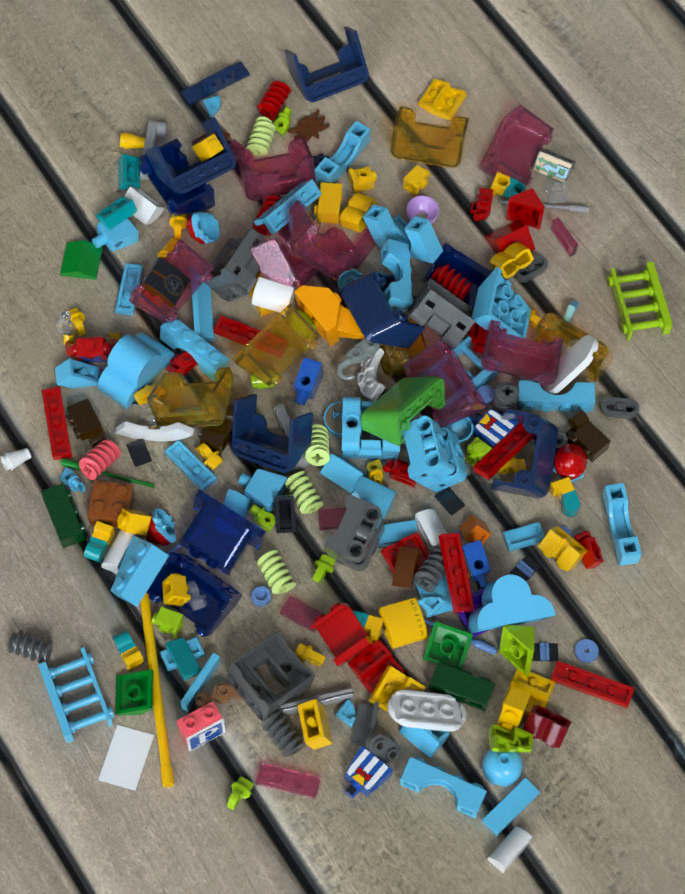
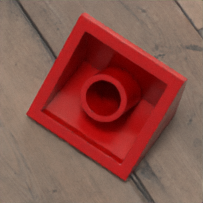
(526, 208)
(510, 234)

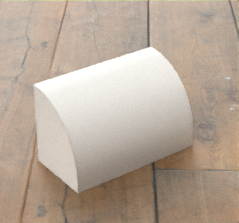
(147, 208)
(272, 295)
(430, 527)
(117, 552)
(510, 849)

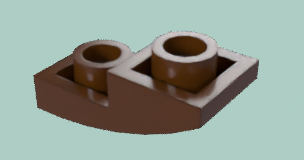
(405, 567)

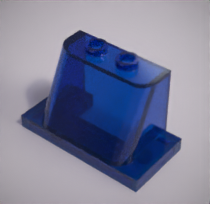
(219, 534)

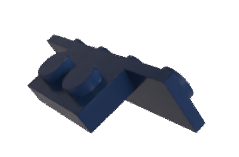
(215, 83)

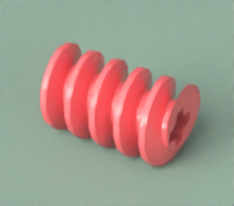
(99, 459)

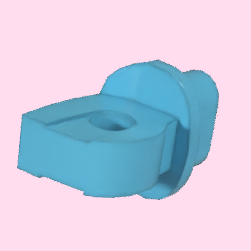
(72, 480)

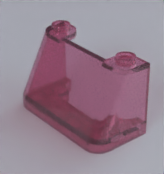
(516, 145)
(293, 168)
(327, 252)
(188, 262)
(520, 356)
(461, 394)

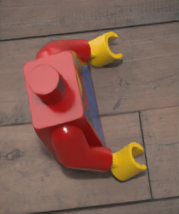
(90, 349)

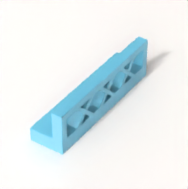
(278, 214)
(203, 313)

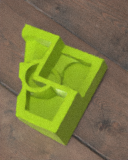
(509, 741)

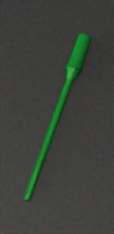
(75, 465)

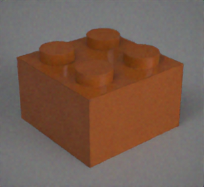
(108, 501)

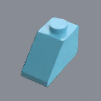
(76, 374)

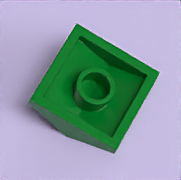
(81, 260)
(448, 645)
(134, 693)

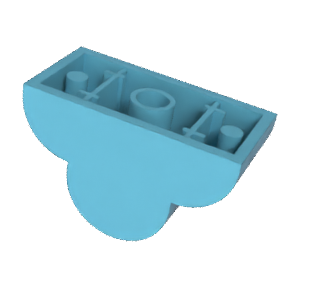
(131, 366)
(508, 603)

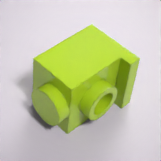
(476, 451)
(168, 621)

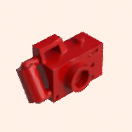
(483, 204)
(477, 336)
(182, 363)
(399, 471)
(593, 556)

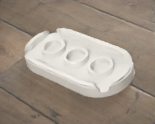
(573, 363)
(426, 710)

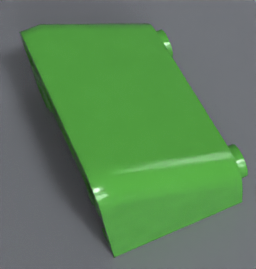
(395, 409)

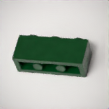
(63, 515)
(462, 686)

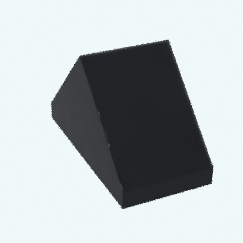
(285, 513)

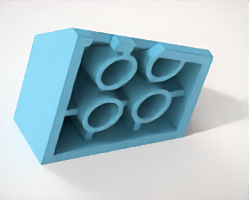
(500, 303)
(138, 570)

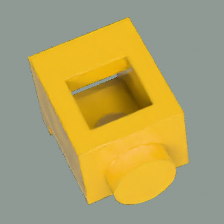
(362, 179)
(416, 180)
(175, 590)

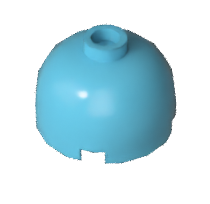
(502, 767)

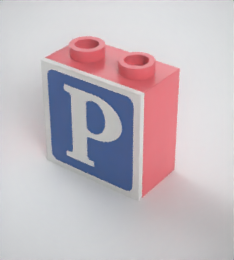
(201, 726)

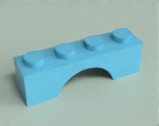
(353, 144)
(396, 258)
(181, 336)
(535, 398)
(616, 509)
(420, 775)

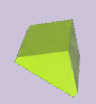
(518, 646)

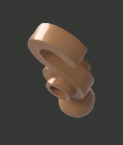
(221, 694)

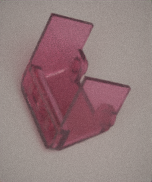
(280, 263)

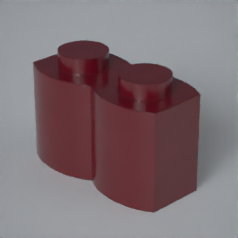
(547, 726)

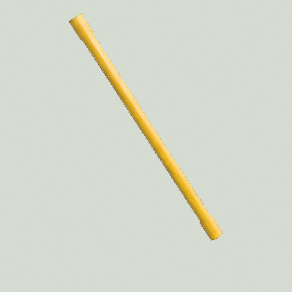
(166, 769)

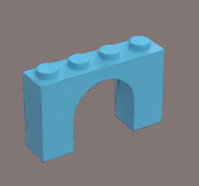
(420, 233)

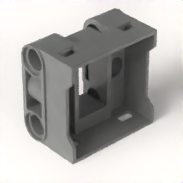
(237, 273)
(445, 312)
(357, 534)
(276, 655)

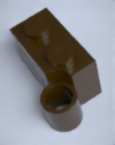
(85, 422)
(586, 435)
(218, 436)

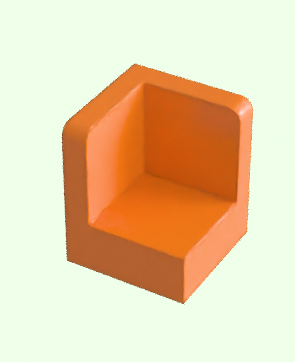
(475, 529)

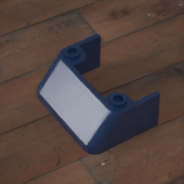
(334, 78)
(197, 173)
(374, 314)
(263, 447)
(537, 481)

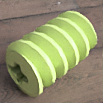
(261, 136)
(318, 451)
(302, 495)
(274, 574)

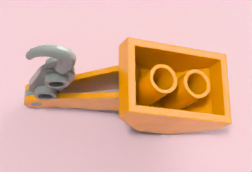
(334, 322)

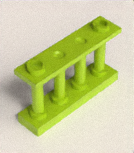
(653, 290)

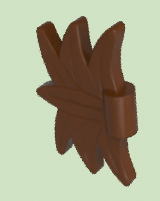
(309, 127)

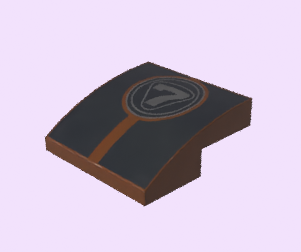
(165, 282)

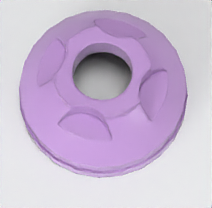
(425, 205)

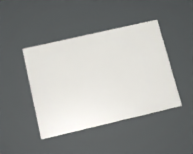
(126, 757)

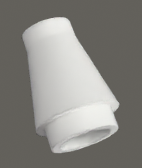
(15, 458)

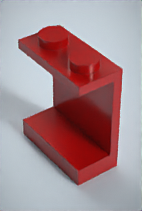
(342, 633)

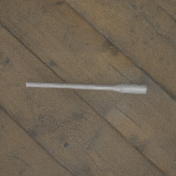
(571, 208)

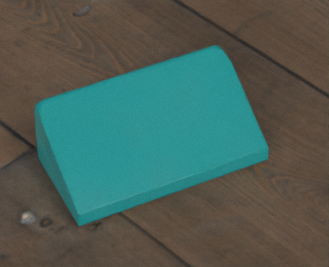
(128, 172)
(116, 212)
(183, 658)

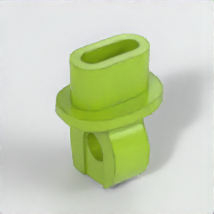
(284, 118)
(259, 517)
(324, 565)
(240, 789)

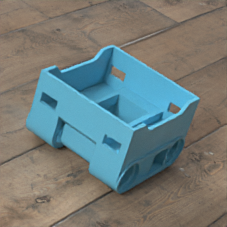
(352, 444)
(434, 455)

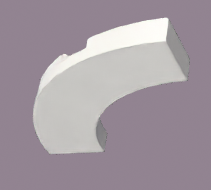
(367, 377)
(165, 433)

